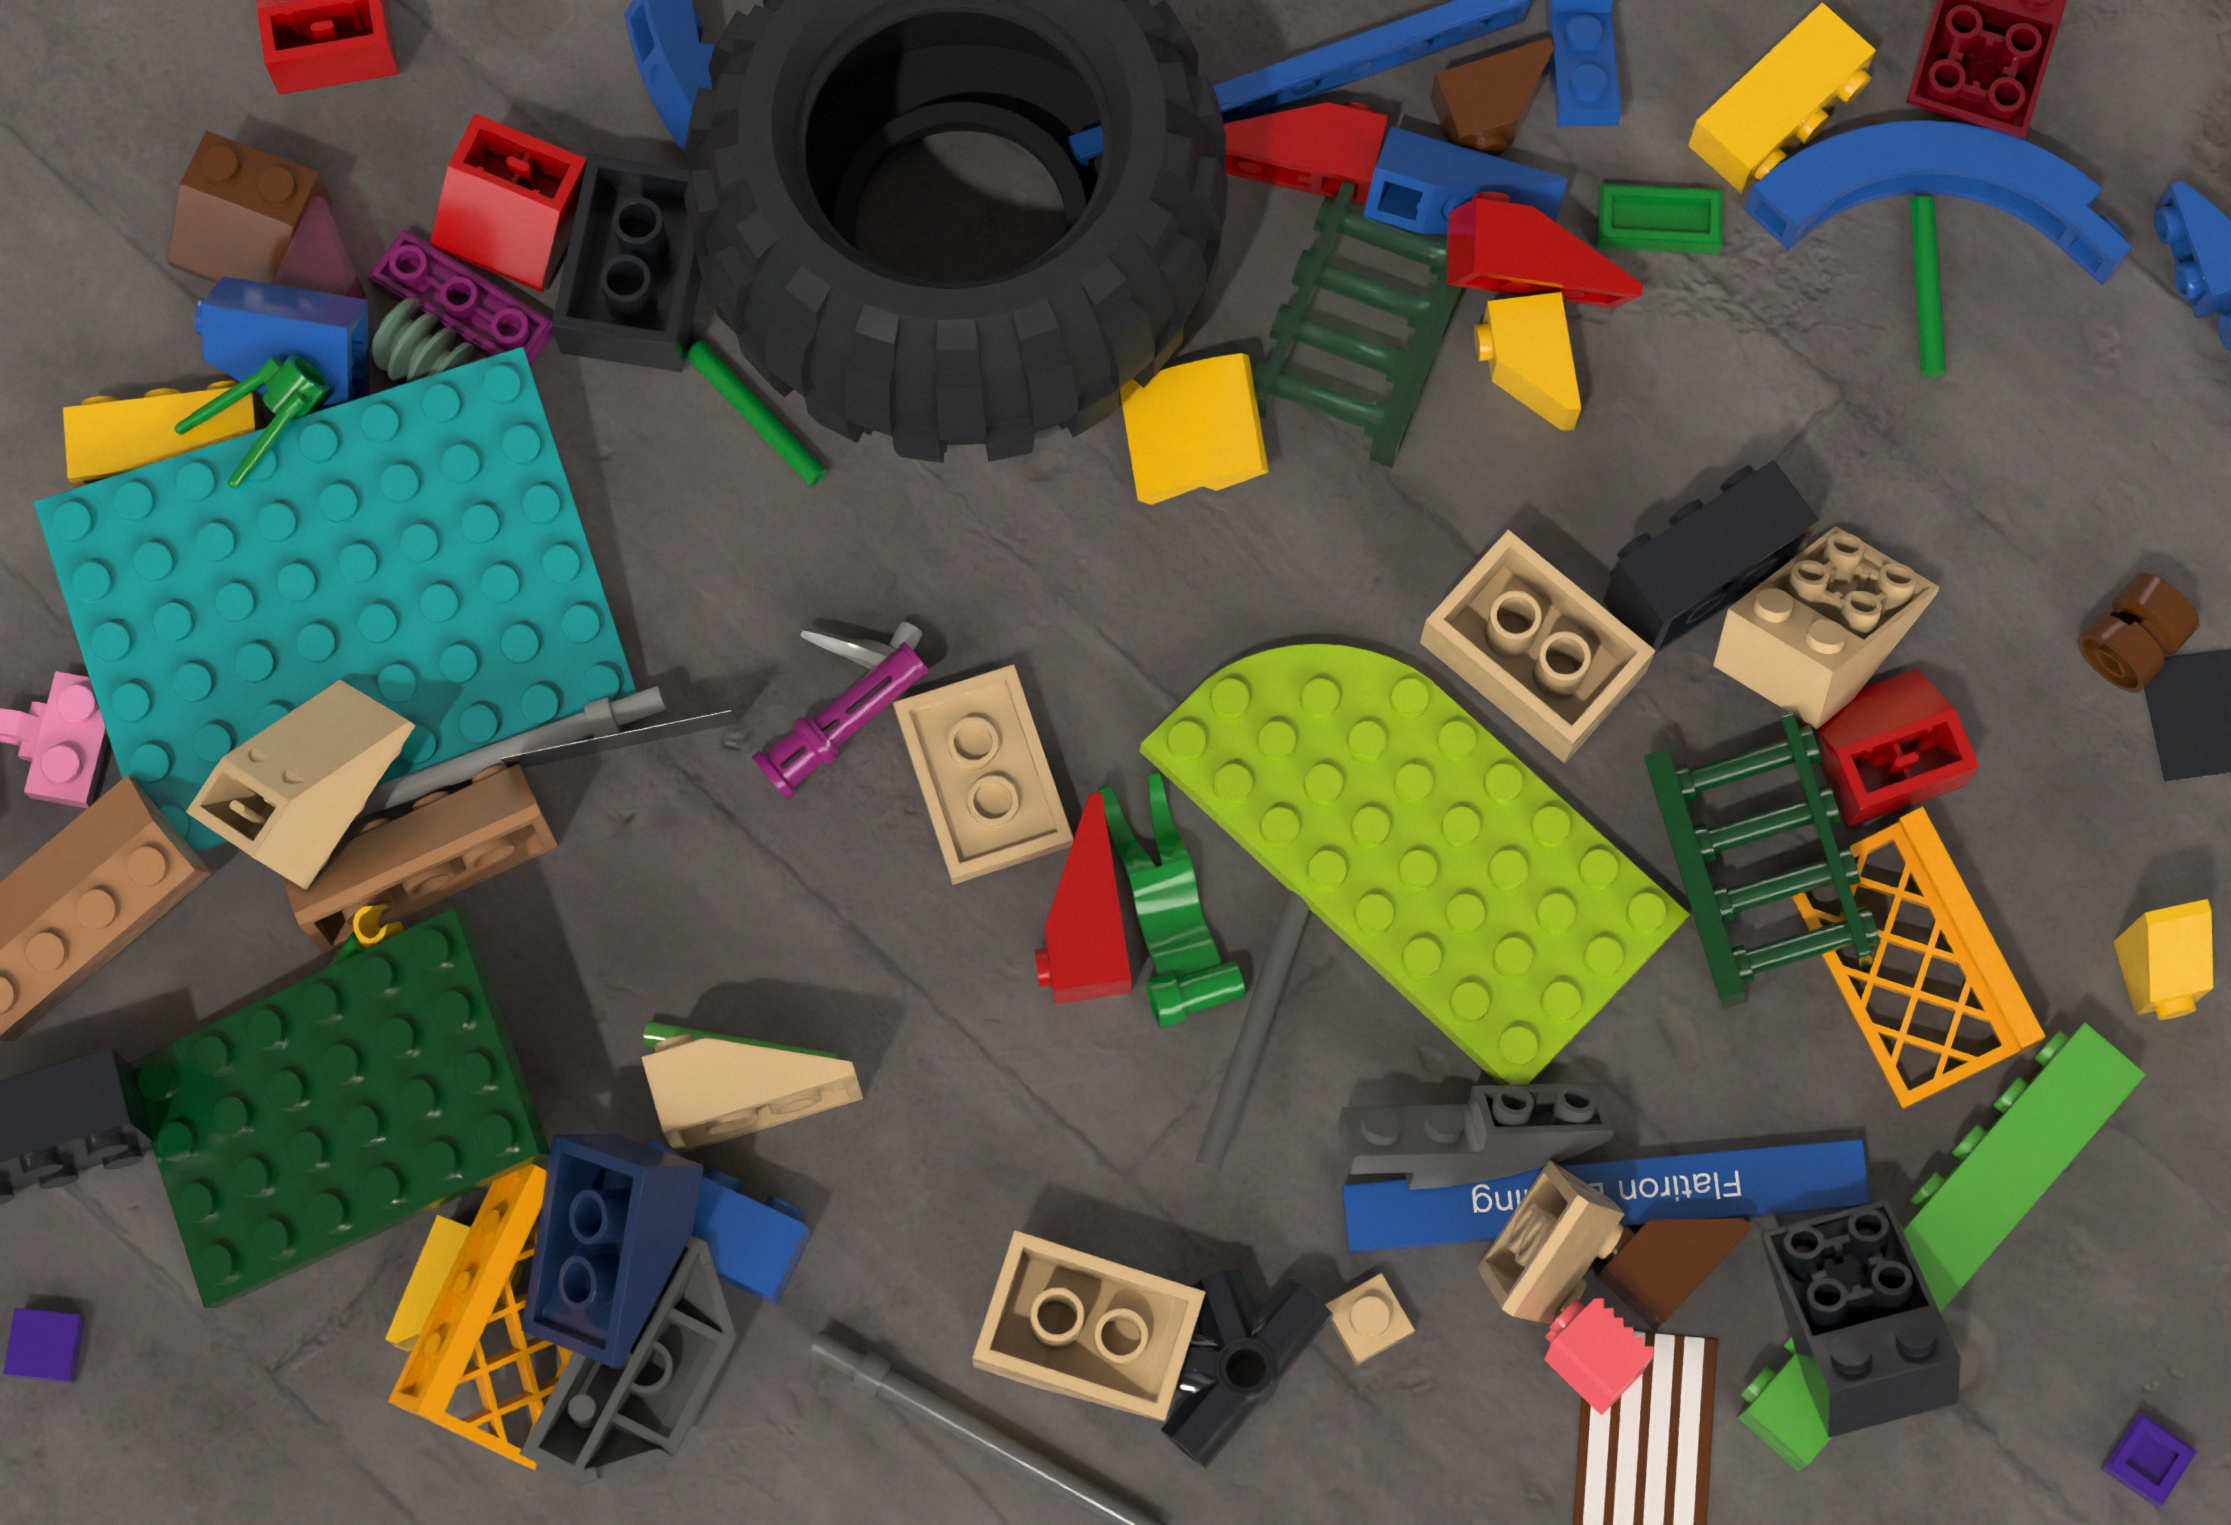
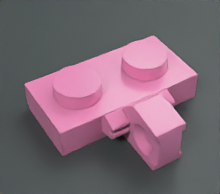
(61, 740)

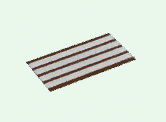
(1653, 1446)

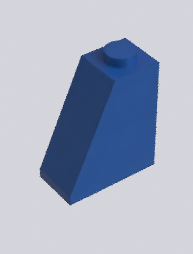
(255, 320)

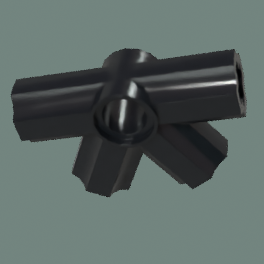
(1230, 1334)

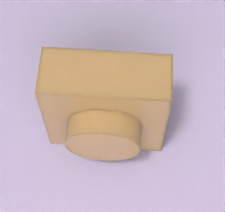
(1369, 1319)

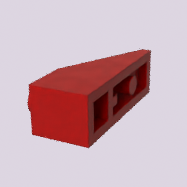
(1309, 148)
(1528, 254)
(1084, 926)

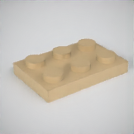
(983, 774)

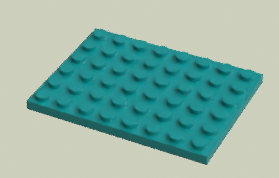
(373, 545)

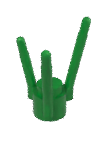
(291, 393)

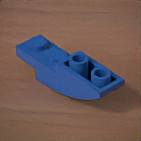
(670, 58)
(1583, 62)
(2202, 252)

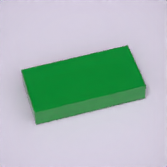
(1659, 219)

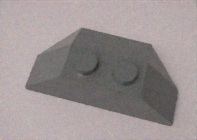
(640, 1413)

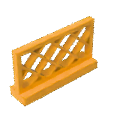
(1970, 949)
(465, 1308)

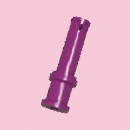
(901, 667)

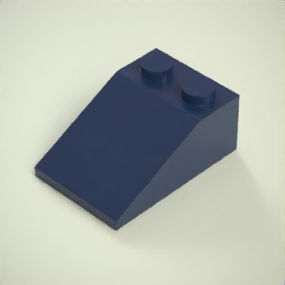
(607, 1241)

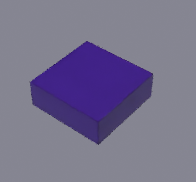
(44, 1345)
(2148, 1460)

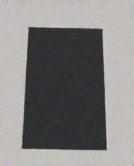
(2192, 715)
(621, 740)

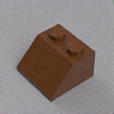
(239, 211)

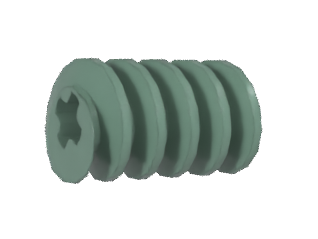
(410, 349)

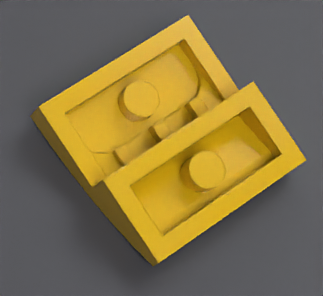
(1194, 428)

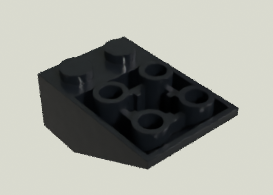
(1862, 1318)

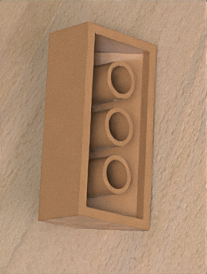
(424, 855)
(87, 900)

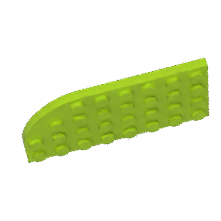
(1419, 845)

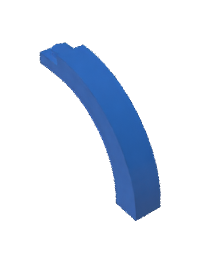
(1940, 161)

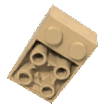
(1821, 625)
(302, 780)

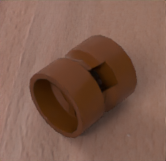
(2135, 636)

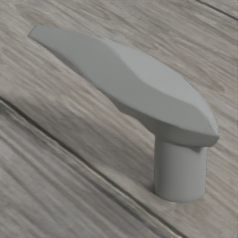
(864, 651)

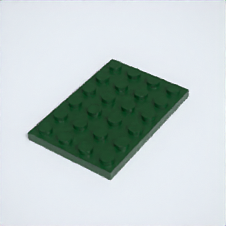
(338, 1108)

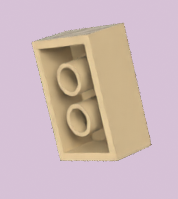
(1536, 646)

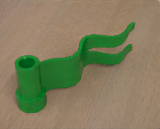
(1171, 916)

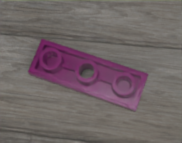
(488, 320)

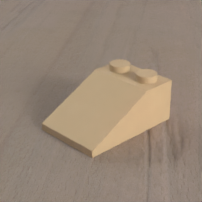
(731, 1089)
(1549, 1245)
(1087, 1327)

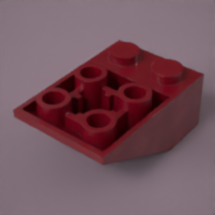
(1985, 60)

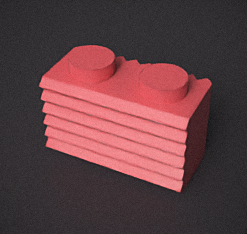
(1596, 1352)

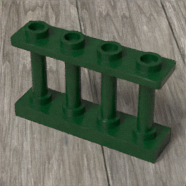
(1716, 904)

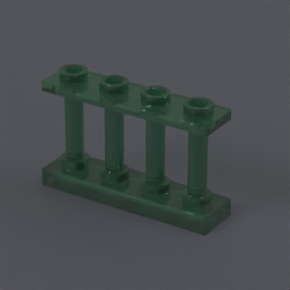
(1404, 367)

